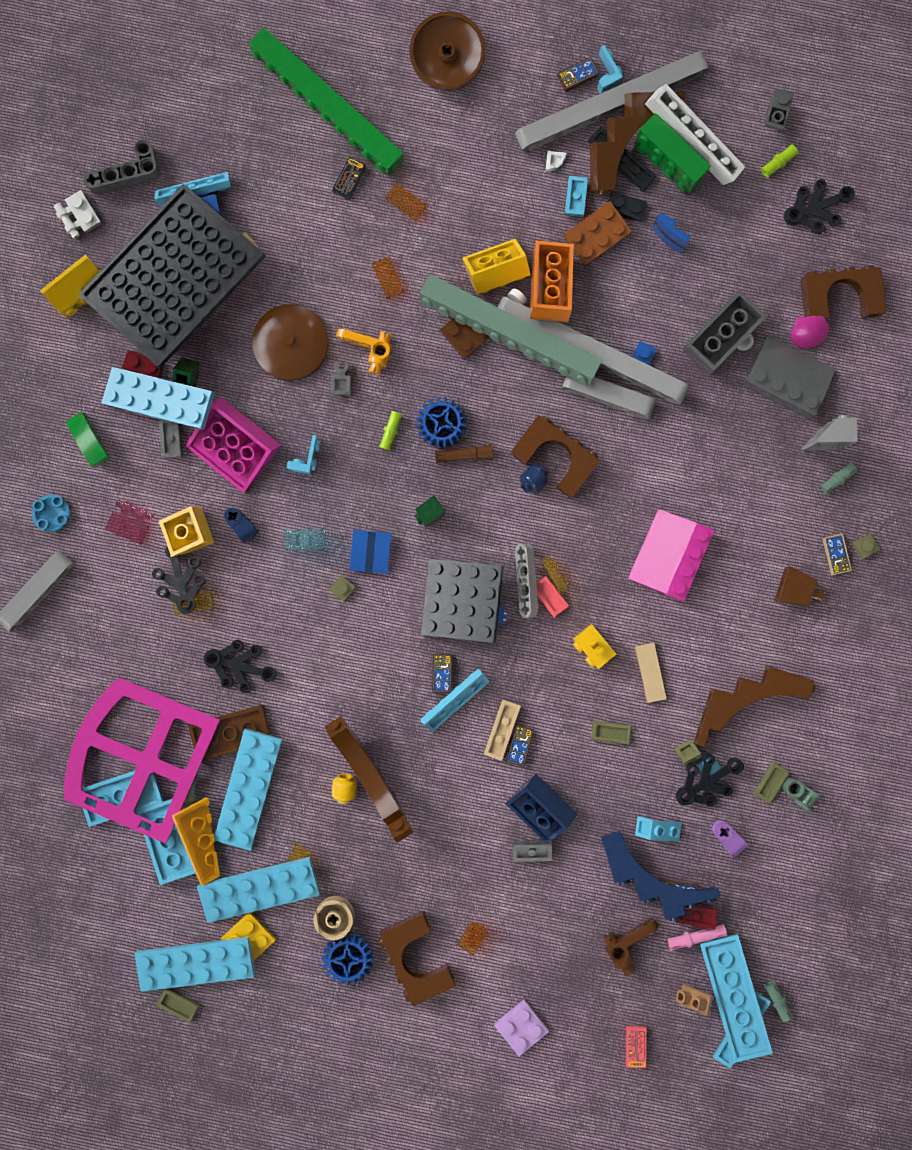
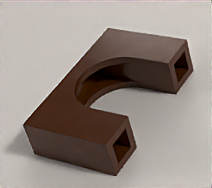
(865, 281)
(544, 432)
(417, 985)

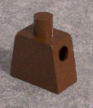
(797, 588)

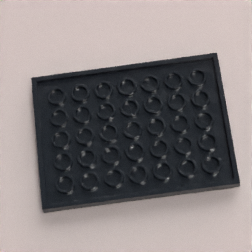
(172, 275)

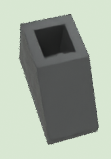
(778, 109)

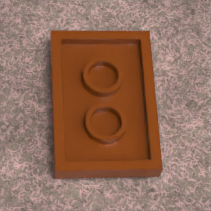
(597, 233)

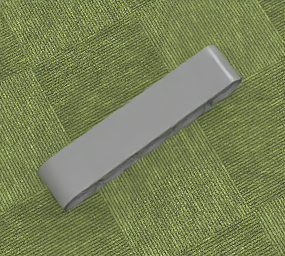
(613, 396)
(35, 590)

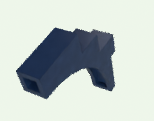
(648, 887)

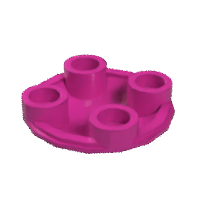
(809, 331)

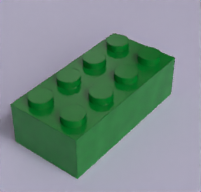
(671, 154)

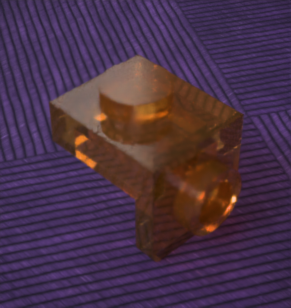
(472, 937)

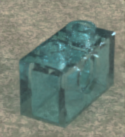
(304, 540)

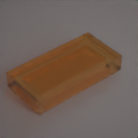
(405, 202)
(387, 277)

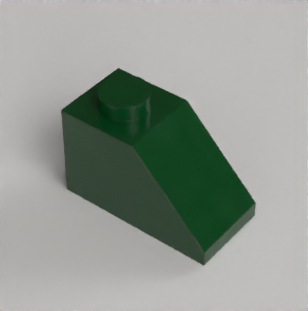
(186, 372)
(429, 511)

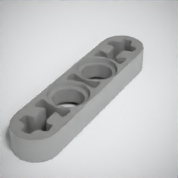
(526, 580)

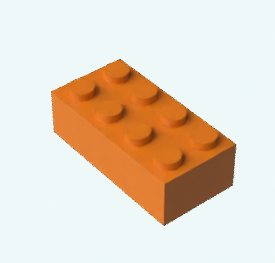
(552, 281)

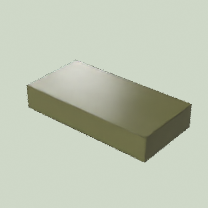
(611, 732)
(771, 782)
(178, 1004)

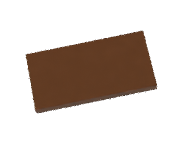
(231, 729)

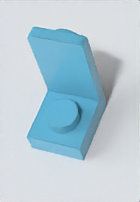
(614, 79)
(300, 466)
(658, 830)

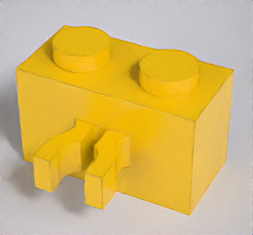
(593, 646)

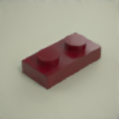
(141, 364)
(699, 916)

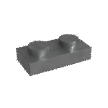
(170, 439)
(532, 851)

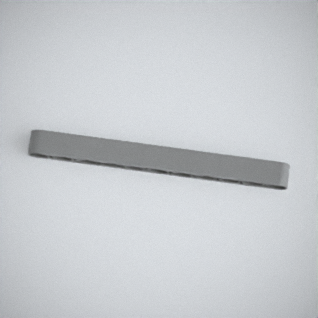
(609, 102)
(612, 359)

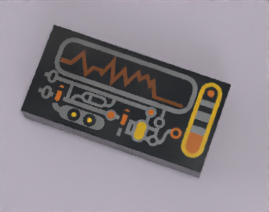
(349, 178)

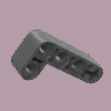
(121, 171)

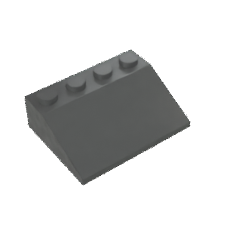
(789, 377)

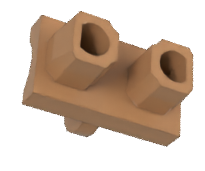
(695, 999)

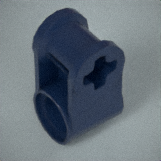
(242, 527)

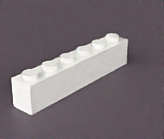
(692, 130)

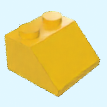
(186, 531)

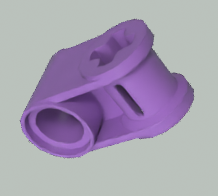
(730, 839)

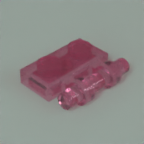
(126, 527)

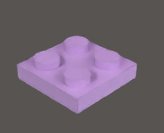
(521, 1027)

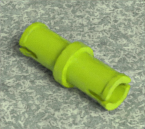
(779, 161)
(390, 430)

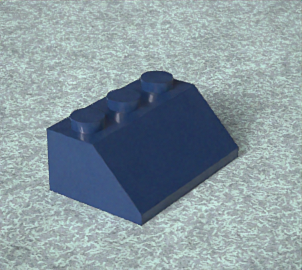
(541, 808)

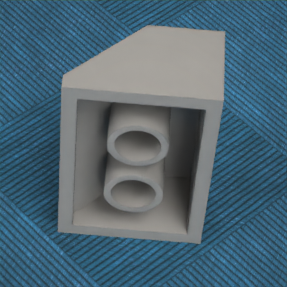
(834, 435)

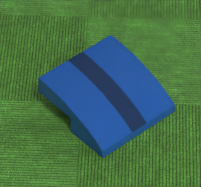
(668, 234)
(370, 551)

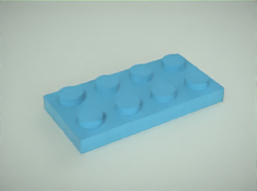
(114, 791)
(169, 859)

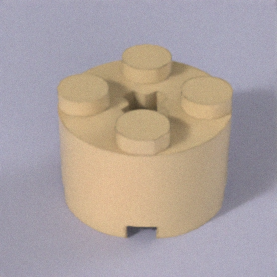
(326, 925)

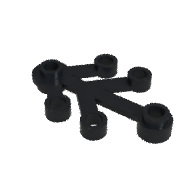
(815, 207)
(180, 582)
(236, 665)
(706, 781)

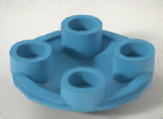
(50, 513)

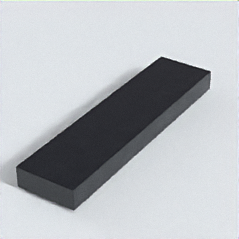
(628, 164)

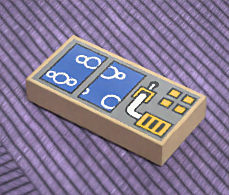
(836, 554)

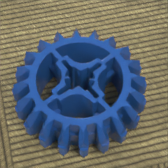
(434, 419)
(347, 975)

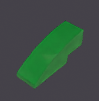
(87, 440)

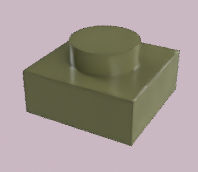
(865, 546)
(342, 588)
(688, 752)

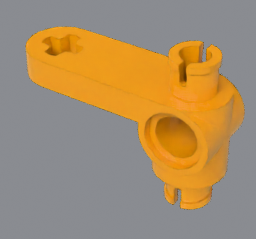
(377, 362)

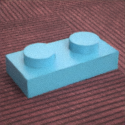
(576, 196)

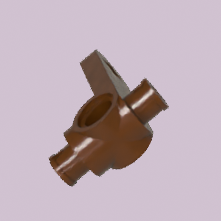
(624, 960)

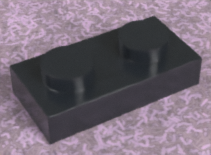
(628, 206)

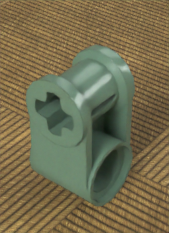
(802, 795)

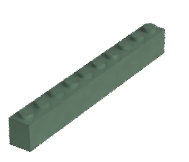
(509, 330)

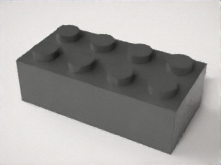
(724, 332)

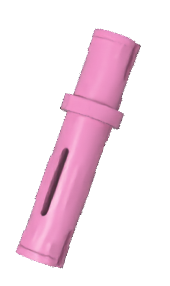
(693, 938)

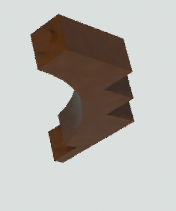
(607, 155)
(722, 705)
(370, 778)

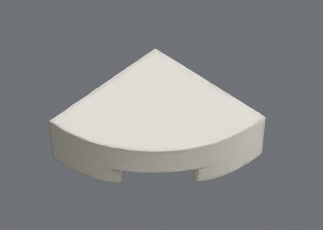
(554, 160)

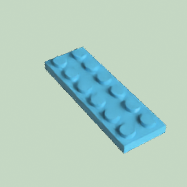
(158, 398)
(248, 789)
(258, 889)
(194, 964)
(736, 998)

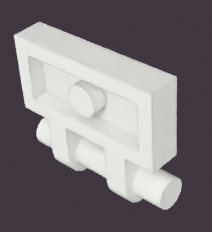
(82, 211)

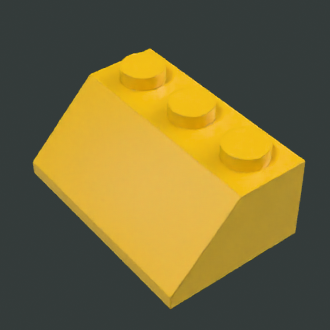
(496, 266)
(65, 288)

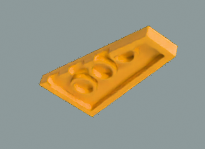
(197, 836)

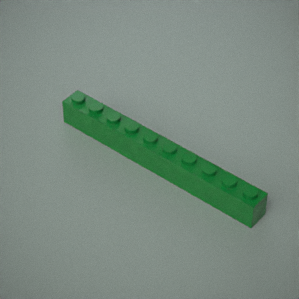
(326, 102)

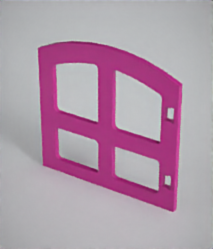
(145, 761)

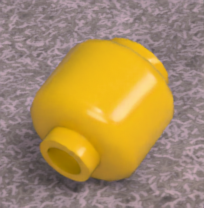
(344, 788)

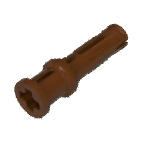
(474, 453)

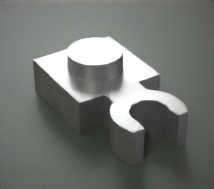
(341, 382)

